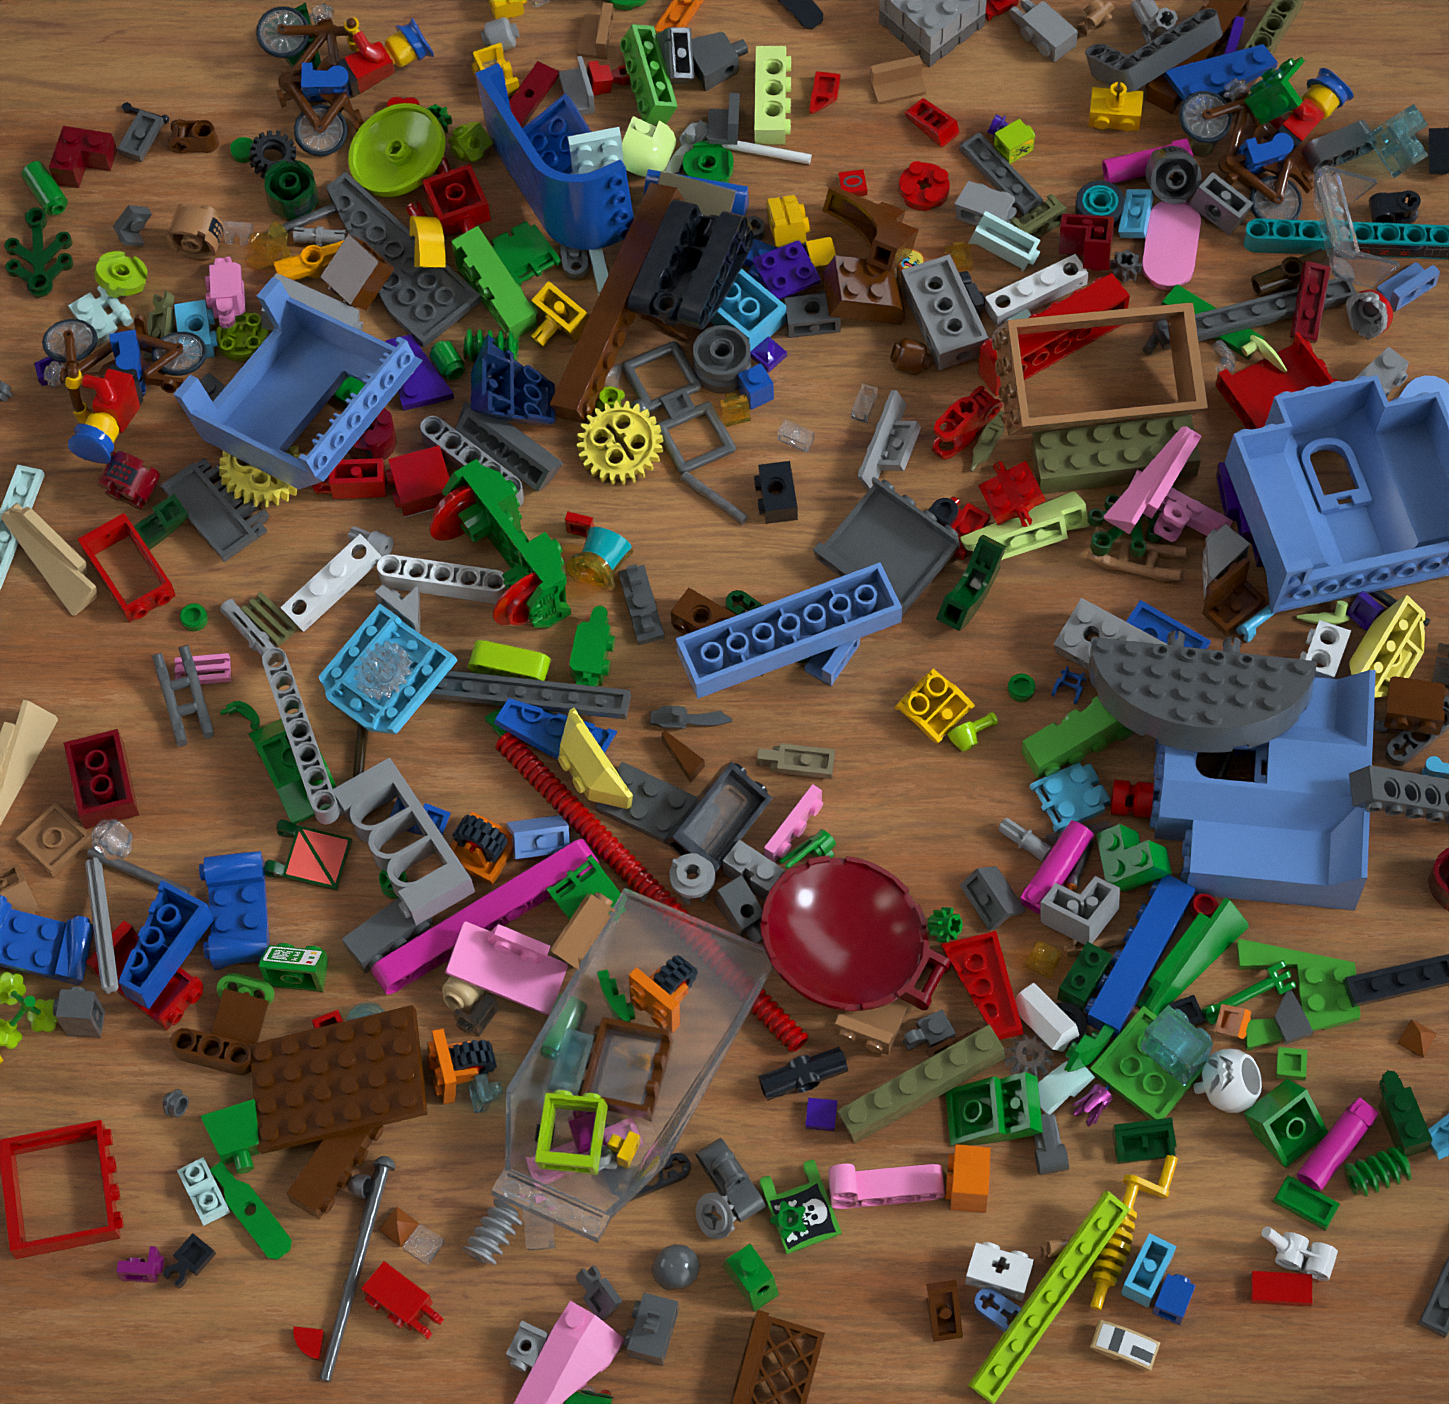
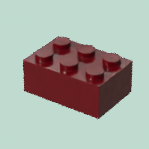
(101, 778)

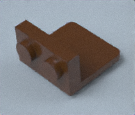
(1231, 598)
(1415, 705)

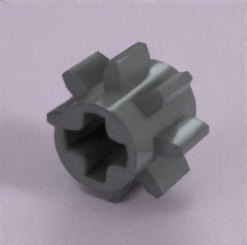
(1125, 266)

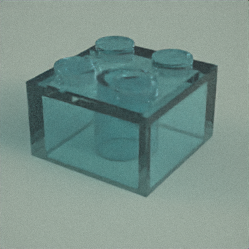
(1177, 1044)

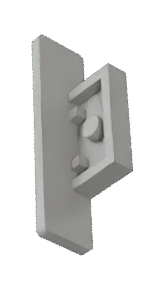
(890, 443)

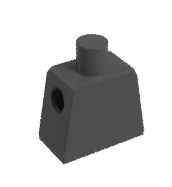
(716, 58)
(738, 900)

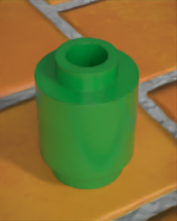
(447, 360)

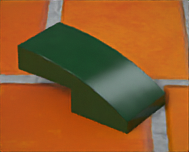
(166, 519)

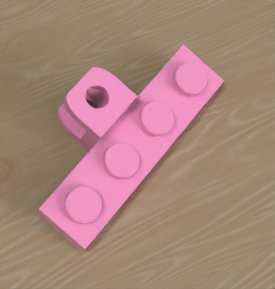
(1182, 510)

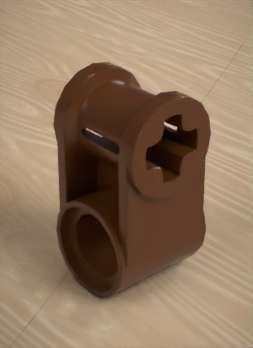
(194, 136)

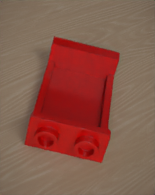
(176, 995)

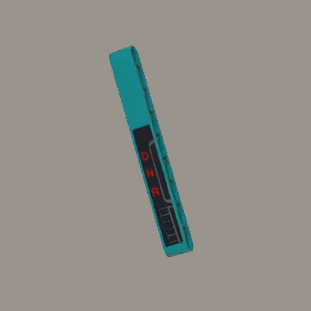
(1372, 234)

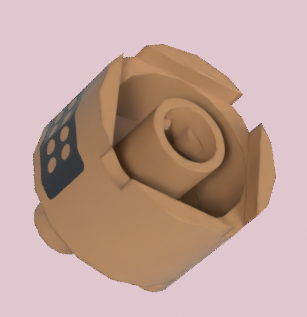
(195, 232)

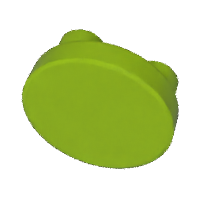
(243, 338)

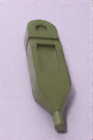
(987, 441)

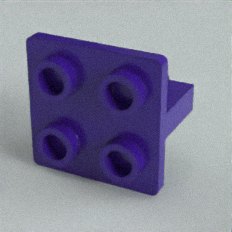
(786, 270)

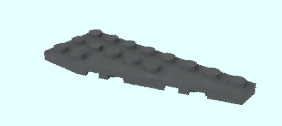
(415, 297)

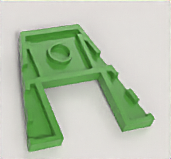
(1319, 989)

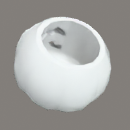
(1230, 1080)

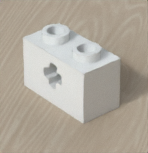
(983, 1272)

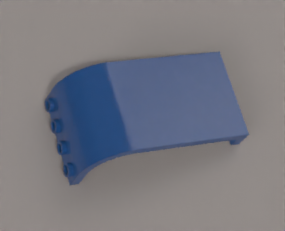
(574, 209)

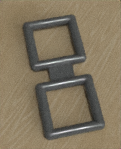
(679, 407)

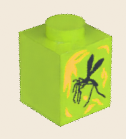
(1014, 141)

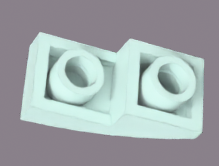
(1060, 1085)
(203, 1191)

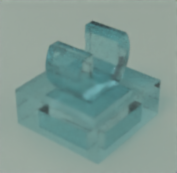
(483, 1092)

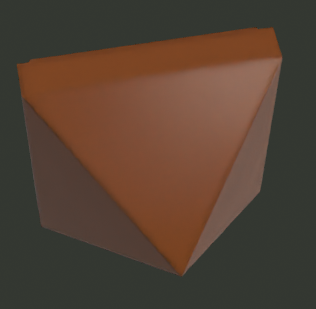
(1417, 1038)
(398, 1226)

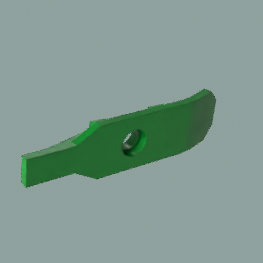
(262, 1224)

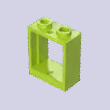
(565, 1161)

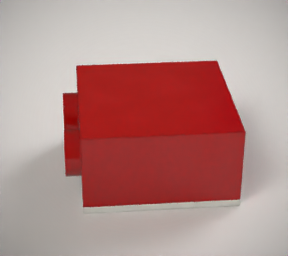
(418, 480)

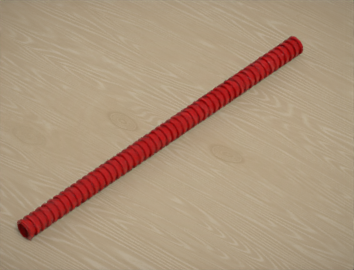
(626, 866)

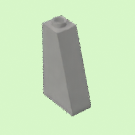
(317, 301)

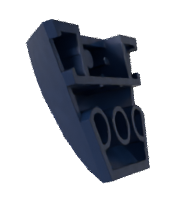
(508, 389)

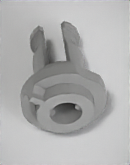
(696, 887)

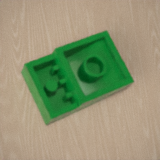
(994, 1110)

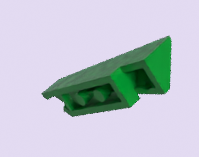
(1193, 955)

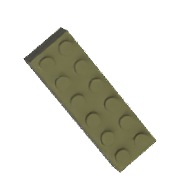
(1104, 453)

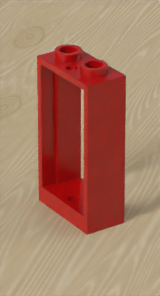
(110, 534)

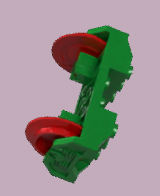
(484, 505)

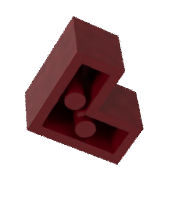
(81, 150)
(1088, 237)

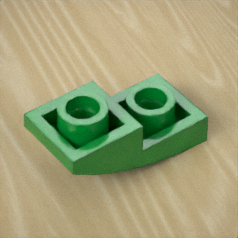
(616, 1002)
(1087, 1049)

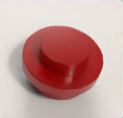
(1203, 903)

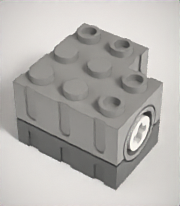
(932, 26)

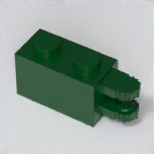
(1403, 1115)

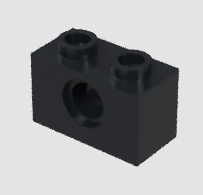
(779, 478)

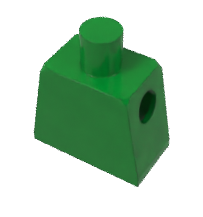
(234, 1134)
(750, 1275)

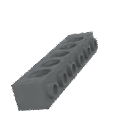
(1400, 793)

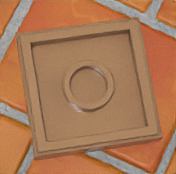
(54, 839)

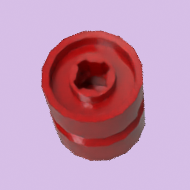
(1142, 798)

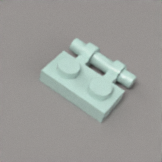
(92, 312)

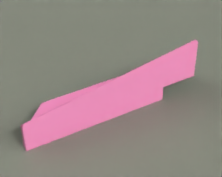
(1154, 482)

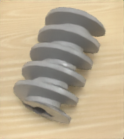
(493, 1232)

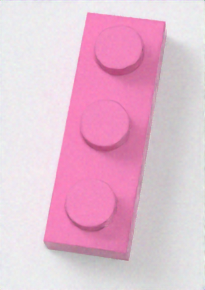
(794, 824)

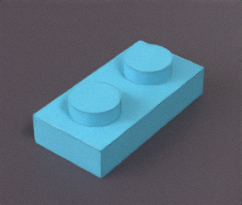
(1136, 213)

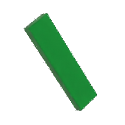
(1233, 340)

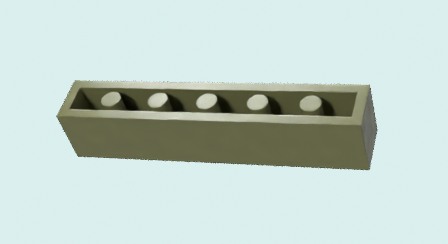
(922, 1084)

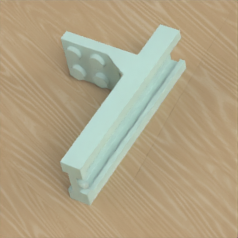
(587, 154)

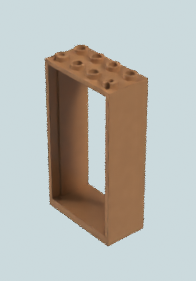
(1184, 356)

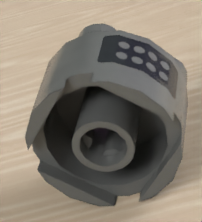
(1181, 185)

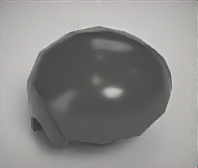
(675, 1267)

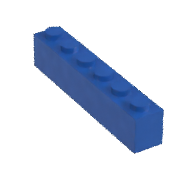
(1140, 955)

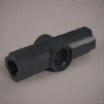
(803, 1073)

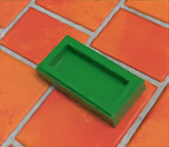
(1306, 1202)

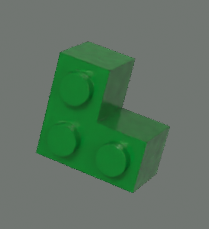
(1128, 861)

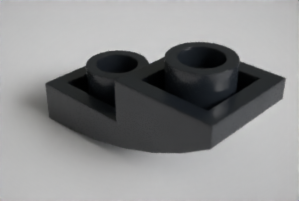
(1439, 151)

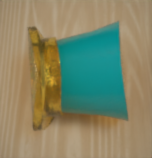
(600, 558)

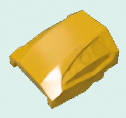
(935, 705)

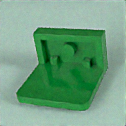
(1274, 93)

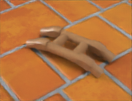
(1148, 568)

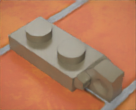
(798, 760)

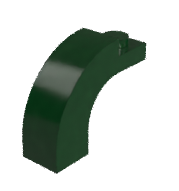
(971, 590)

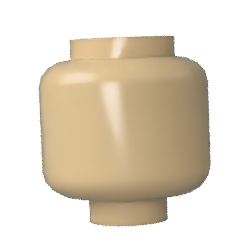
(460, 994)

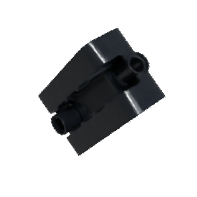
(691, 265)

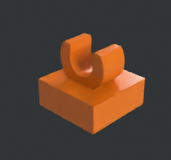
(1232, 1021)

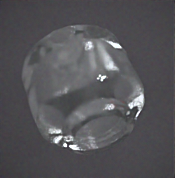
(112, 839)

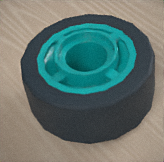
(1102, 194)

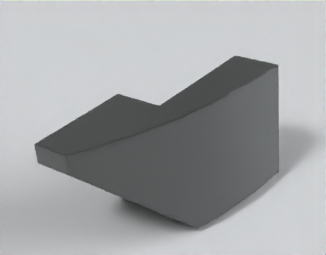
(1292, 1020)

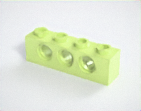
(771, 95)

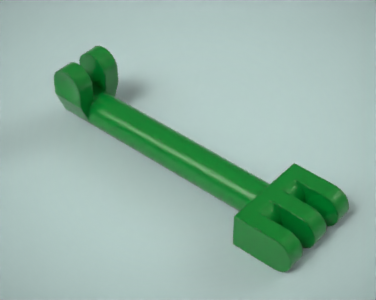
(1273, 981)

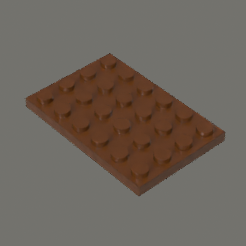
(338, 1079)

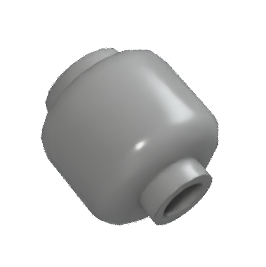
(500, 31)

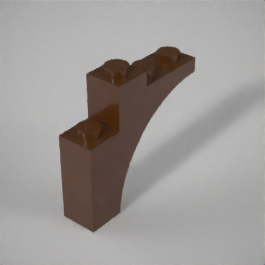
(878, 224)

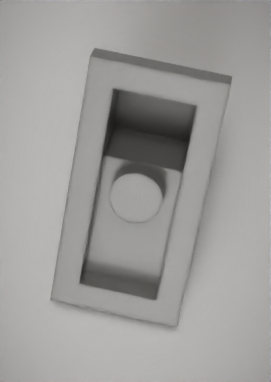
(406, 609)

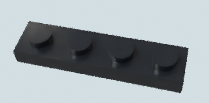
(1397, 981)

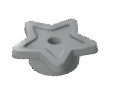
(606, 1158)

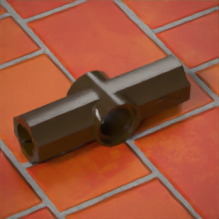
(1279, 278)

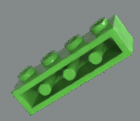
(648, 74)

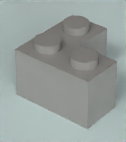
(1081, 915)

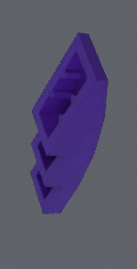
(1232, 508)

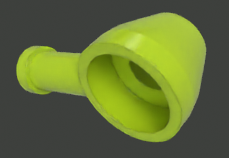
(965, 735)

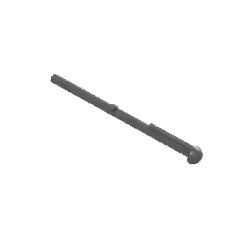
(382, 1167)

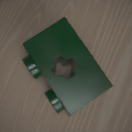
(1084, 976)

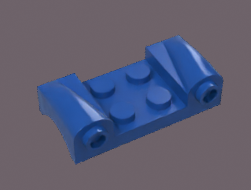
(238, 908)
(44, 944)

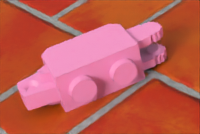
(225, 291)

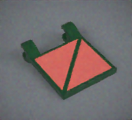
(313, 857)

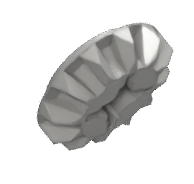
(708, 1222)

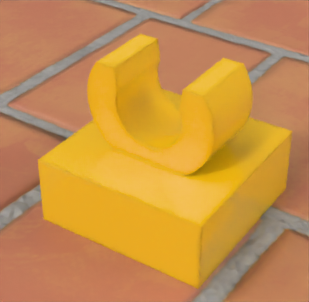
(625, 1148)

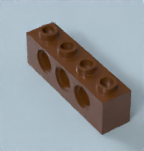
(696, 606)

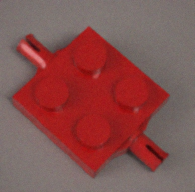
(1012, 493)

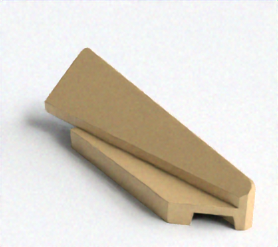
(52, 557)
(20, 749)

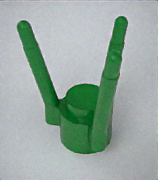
(817, 845)

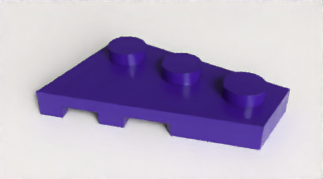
(425, 384)

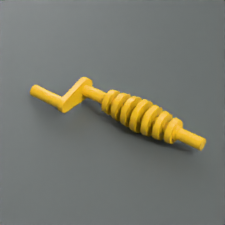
(1113, 1252)

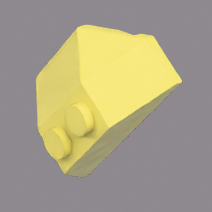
(1391, 644)
(590, 766)

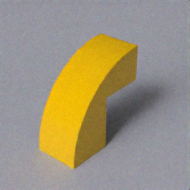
(428, 242)

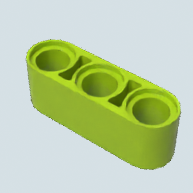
(508, 661)

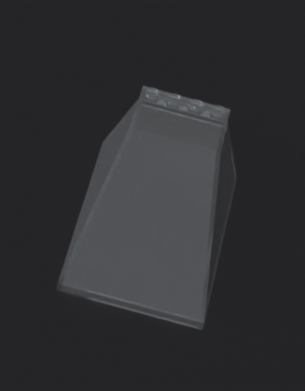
(726, 987)

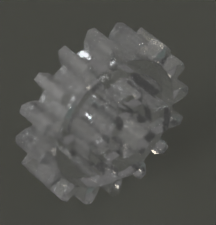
(382, 670)

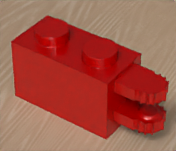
(355, 479)
(400, 1300)

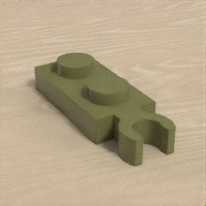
(161, 319)

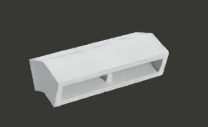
(1046, 1018)

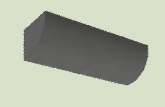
(510, 448)

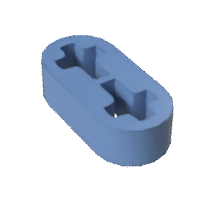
(1001, 1303)

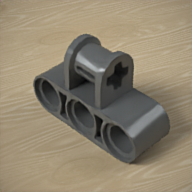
(730, 1179)

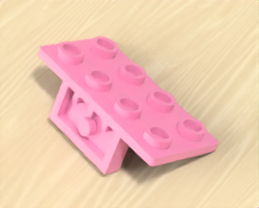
(507, 966)

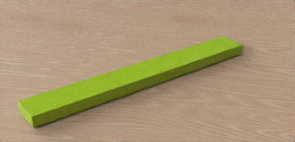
(1049, 1297)

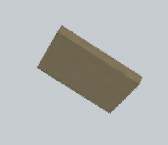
(709, 197)

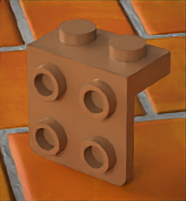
(872, 1028)

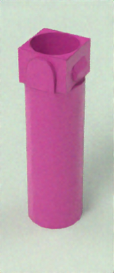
(1133, 164)
(1057, 864)
(1337, 1144)

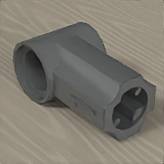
(1049, 1152)

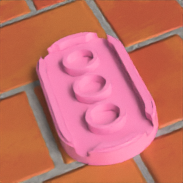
(1171, 244)

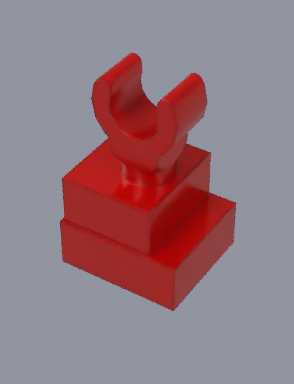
(602, 77)

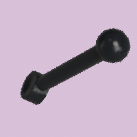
(127, 108)

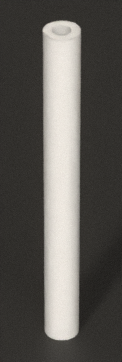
(770, 152)

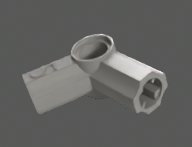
(1152, 20)

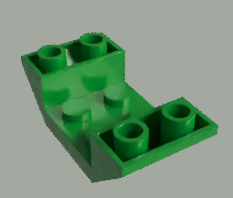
(278, 758)

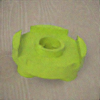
(120, 285)

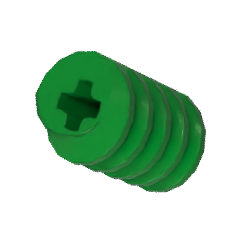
(473, 344)
(1377, 1170)

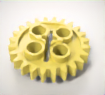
(600, 455)
(253, 482)

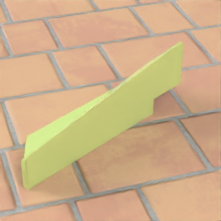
(1048, 526)

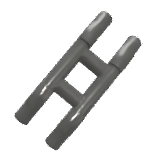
(169, 686)

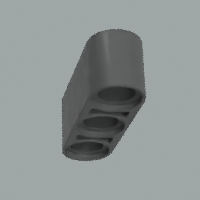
(1338, 146)

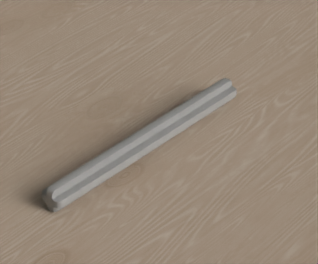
(101, 925)

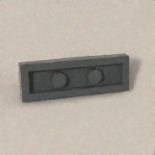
(641, 604)

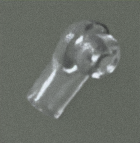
(1226, 356)

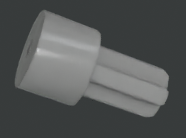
(380, 541)

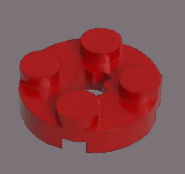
(924, 173)

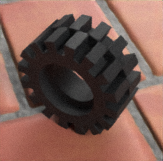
(269, 142)

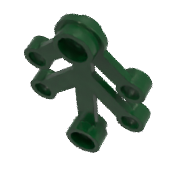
(39, 257)
(1102, 542)

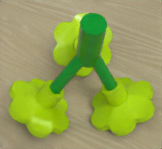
(39, 1012)

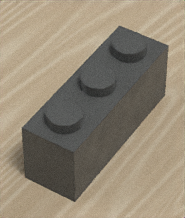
(382, 935)

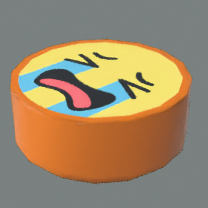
(913, 259)

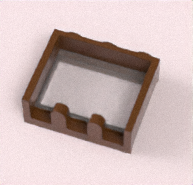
(627, 1066)

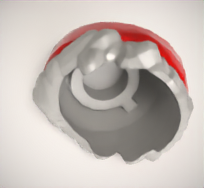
(1369, 313)

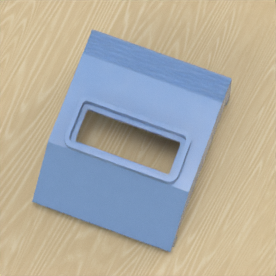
(289, 385)

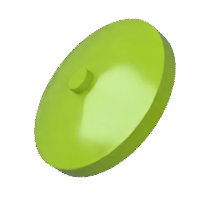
(396, 150)

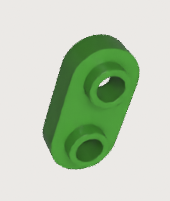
(246, 984)

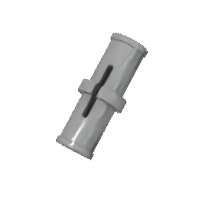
(318, 235)

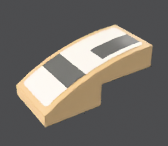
(1125, 1344)

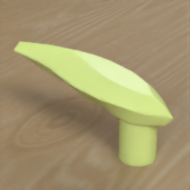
(1265, 350)
(1332, 618)

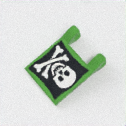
(818, 1216)

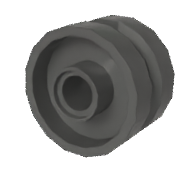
(719, 358)

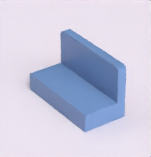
(1408, 285)
(830, 663)
(538, 836)

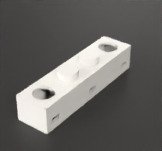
(1036, 289)
(331, 582)

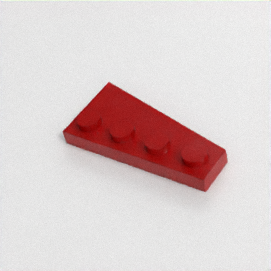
(985, 977)

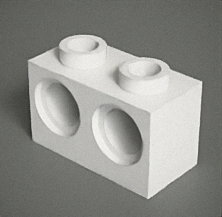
(1327, 655)

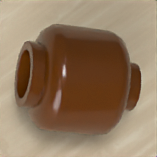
(910, 356)

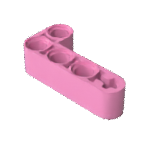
(884, 1186)

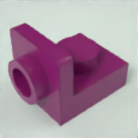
(582, 1128)
(140, 1271)

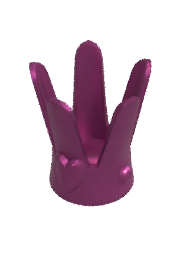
(1098, 1099)

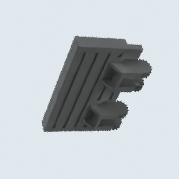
(213, 509)

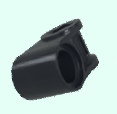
(1392, 207)

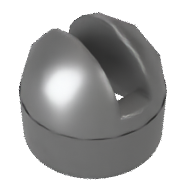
(359, 1185)

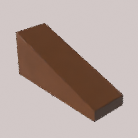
(687, 760)

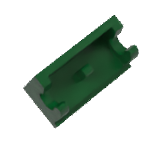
(1144, 1140)

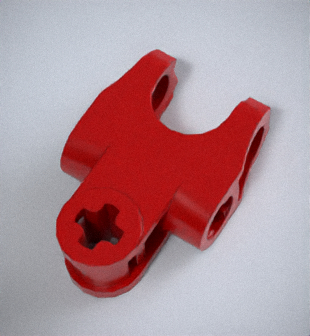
(964, 421)

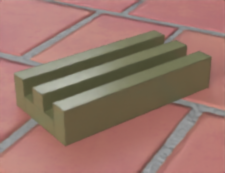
(255, 604)

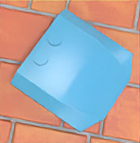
(390, 714)

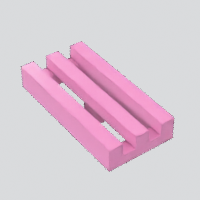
(207, 664)

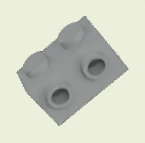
(1389, 368)

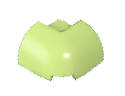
(647, 146)

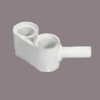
(1297, 1256)

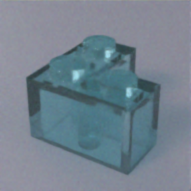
(1397, 141)

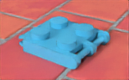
(1072, 795)

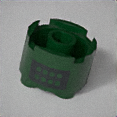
(291, 189)

